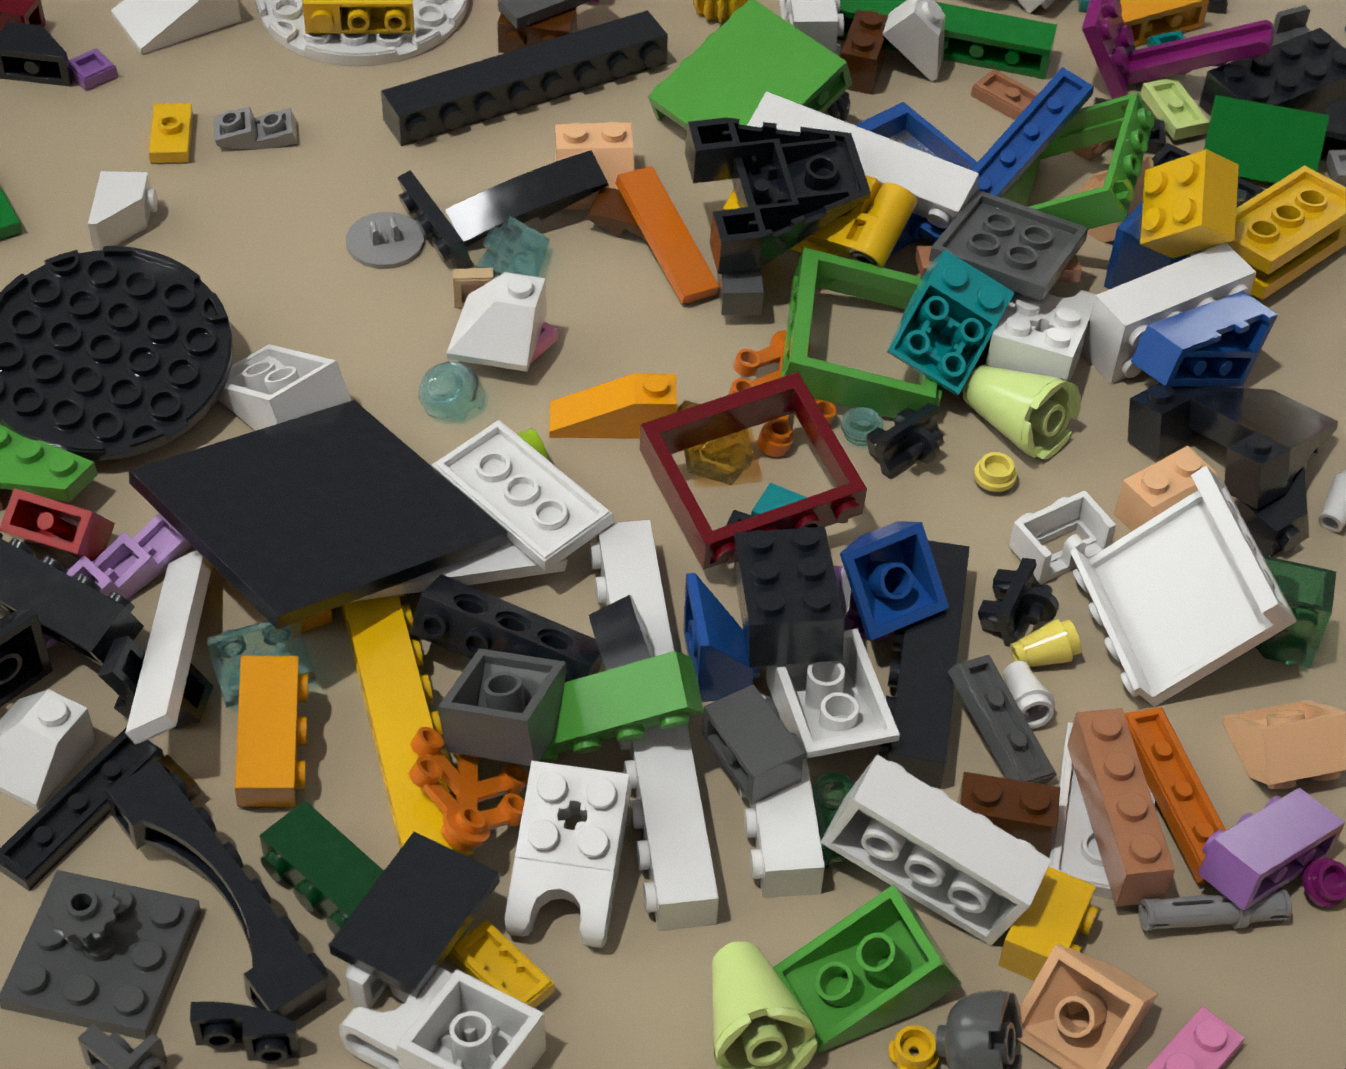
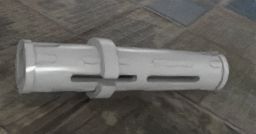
(1211, 910)

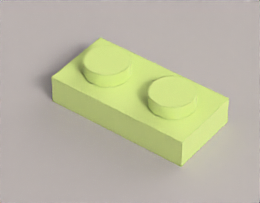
(1176, 107)

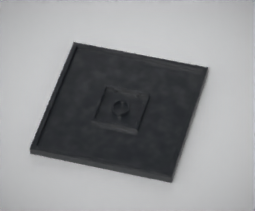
(316, 511)

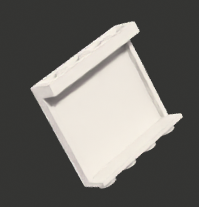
(1183, 593)

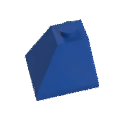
(1129, 258)
(893, 578)
(714, 643)

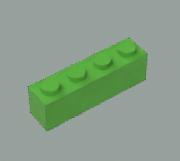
(625, 703)

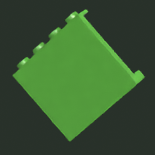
(744, 60)

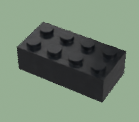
(1296, 74)

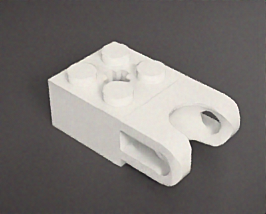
(1042, 334)
(565, 862)
(448, 1026)

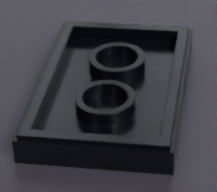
(414, 914)

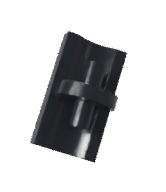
(912, 438)
(1022, 602)

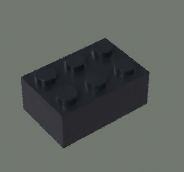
(788, 597)

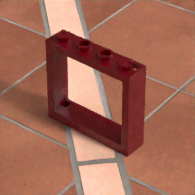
(733, 414)

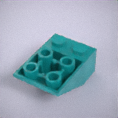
(949, 321)

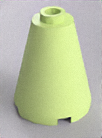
(1024, 407)
(756, 1014)

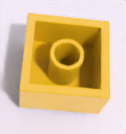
(1189, 204)

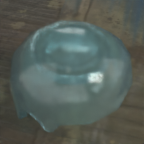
(450, 390)

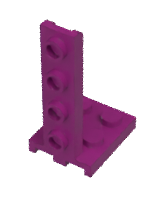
(1124, 65)

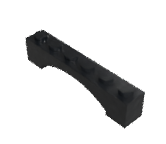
(157, 812)

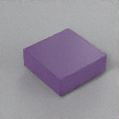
(92, 69)

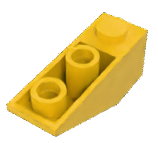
(358, 16)

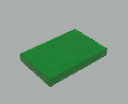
(1265, 138)

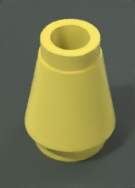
(1048, 645)

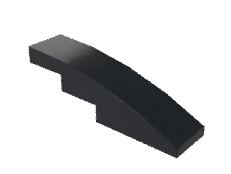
(528, 196)

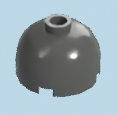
(982, 1032)

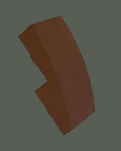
(612, 213)

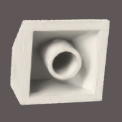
(501, 322)
(41, 745)

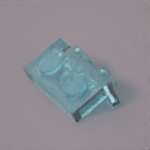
(514, 249)
(254, 640)

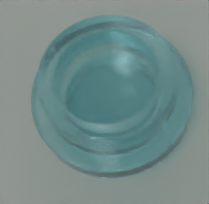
(858, 423)

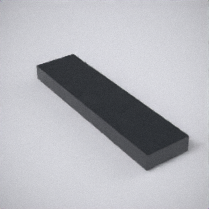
(72, 811)

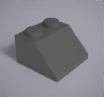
(503, 707)

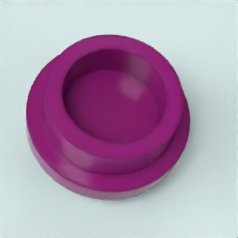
(1325, 882)

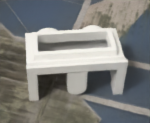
(1063, 516)

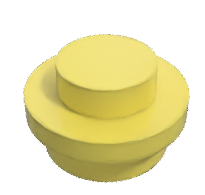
(995, 472)

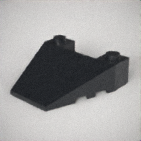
(783, 184)
(1264, 433)

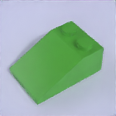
(868, 971)

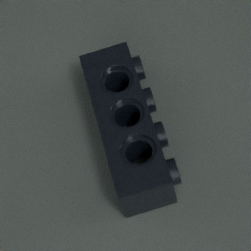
(471, 620)

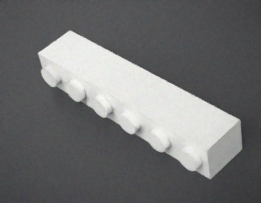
(937, 184)

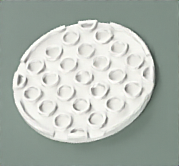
(432, 20)

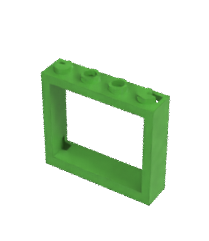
(1113, 119)
(837, 382)

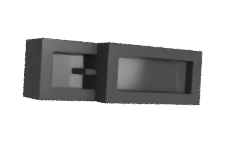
(741, 292)

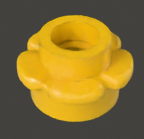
(915, 1038)

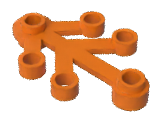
(776, 434)
(462, 823)

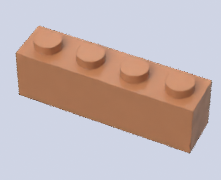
(1120, 807)

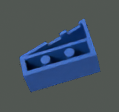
(1206, 344)

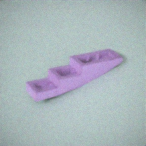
(132, 561)

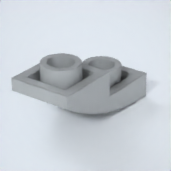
(243, 131)

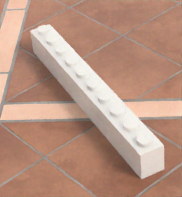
(661, 762)

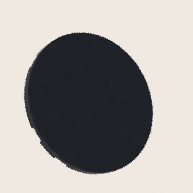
(110, 352)

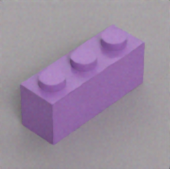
(1269, 847)

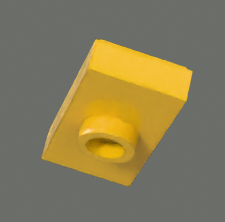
(171, 133)
(500, 964)

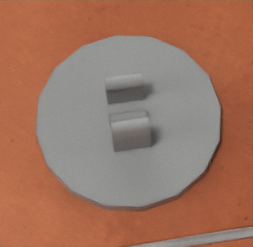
(385, 240)

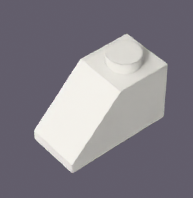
(919, 34)
(120, 207)

